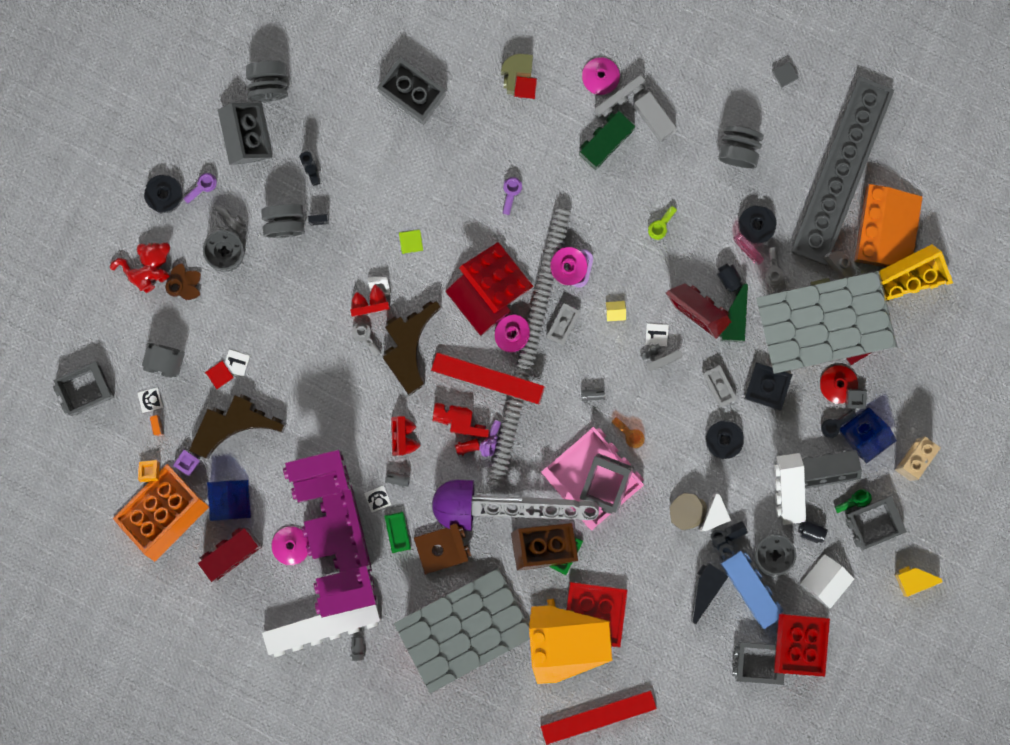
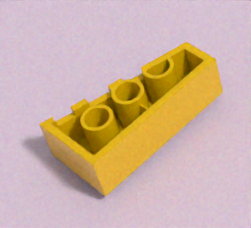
(915, 272)

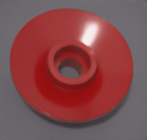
(829, 386)

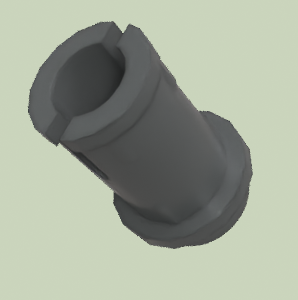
(592, 394)
(398, 479)
(357, 649)

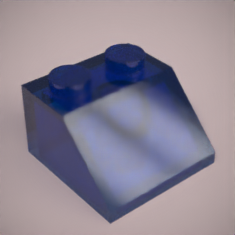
(868, 434)
(229, 500)

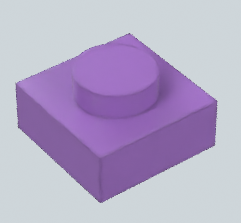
(186, 463)

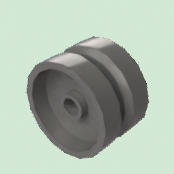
(283, 221)

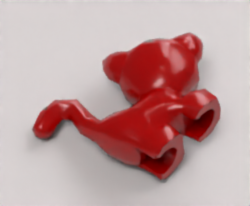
(152, 257)

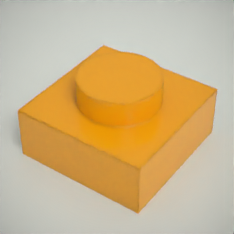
(148, 471)

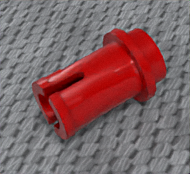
(467, 447)

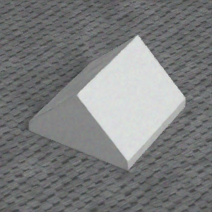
(715, 514)
(827, 580)

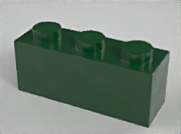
(606, 139)

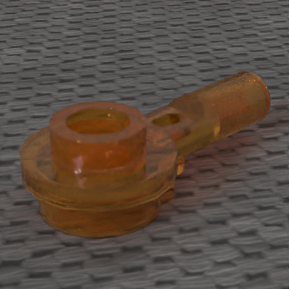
(634, 438)

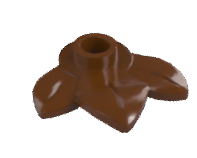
(186, 281)

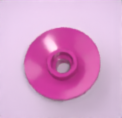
(599, 85)
(576, 262)
(506, 329)
(280, 549)

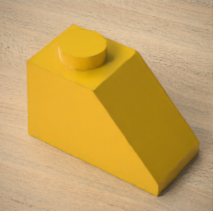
(915, 580)

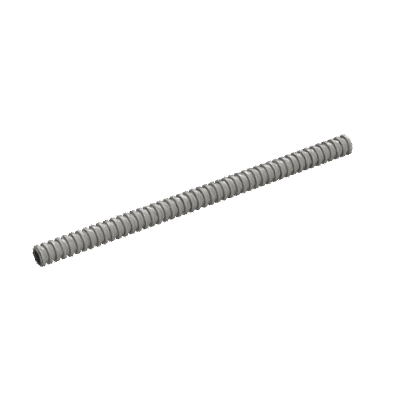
(529, 350)

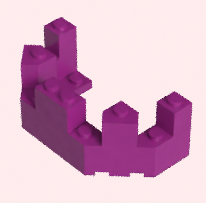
(335, 533)

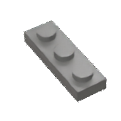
(620, 97)

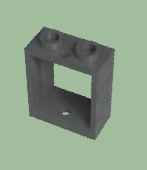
(101, 381)
(615, 466)
(894, 517)
(738, 668)

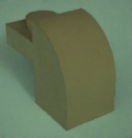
(516, 65)

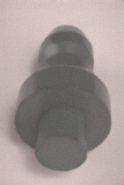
(653, 350)

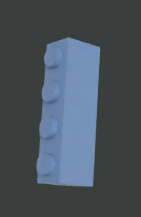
(751, 589)

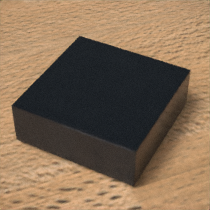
(318, 220)

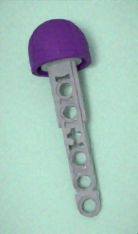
(456, 504)

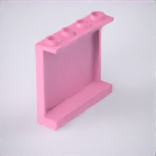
(571, 470)

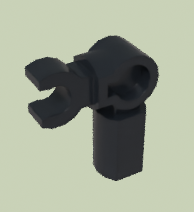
(310, 167)
(721, 538)

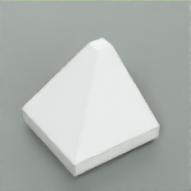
(381, 282)

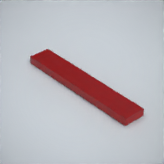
(488, 378)
(598, 717)

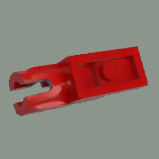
(460, 420)

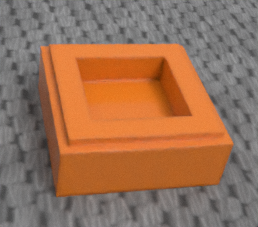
(156, 425)

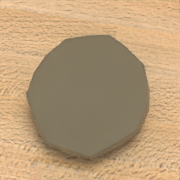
(687, 511)

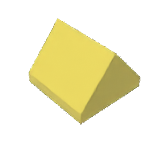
(616, 311)

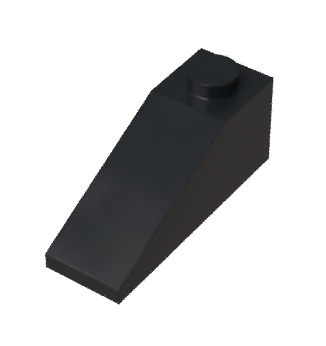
(707, 586)

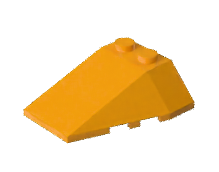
(566, 643)

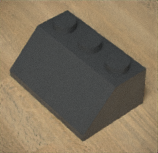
(244, 133)

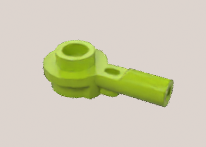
(657, 229)

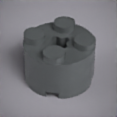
(163, 359)

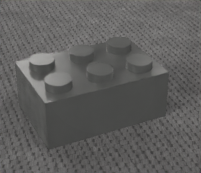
(411, 91)

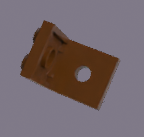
(453, 548)

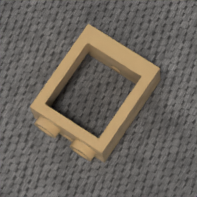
(913, 462)

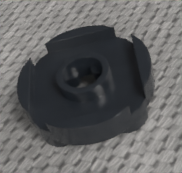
(173, 198)
(761, 214)
(735, 442)

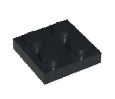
(768, 388)

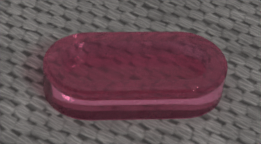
(748, 249)

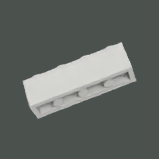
(790, 489)

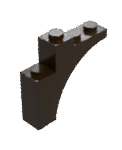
(406, 335)
(239, 417)

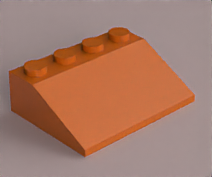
(887, 226)
(160, 513)

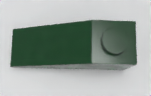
(737, 314)

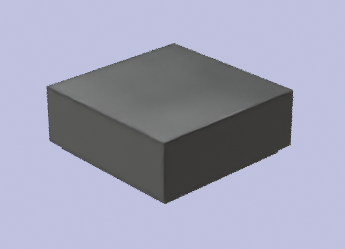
(785, 74)
(856, 398)

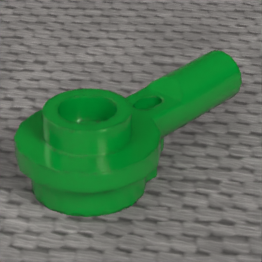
(860, 498)

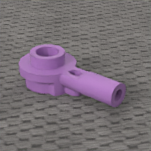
(206, 182)
(512, 187)
(488, 445)

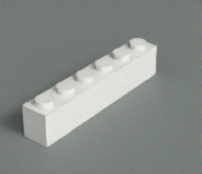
(317, 628)

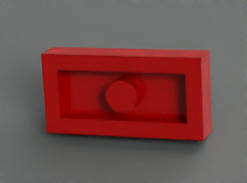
(377, 302)
(400, 443)

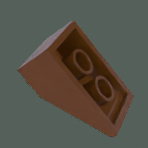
(544, 546)

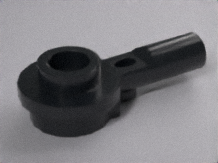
(831, 427)

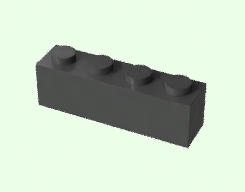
(831, 468)

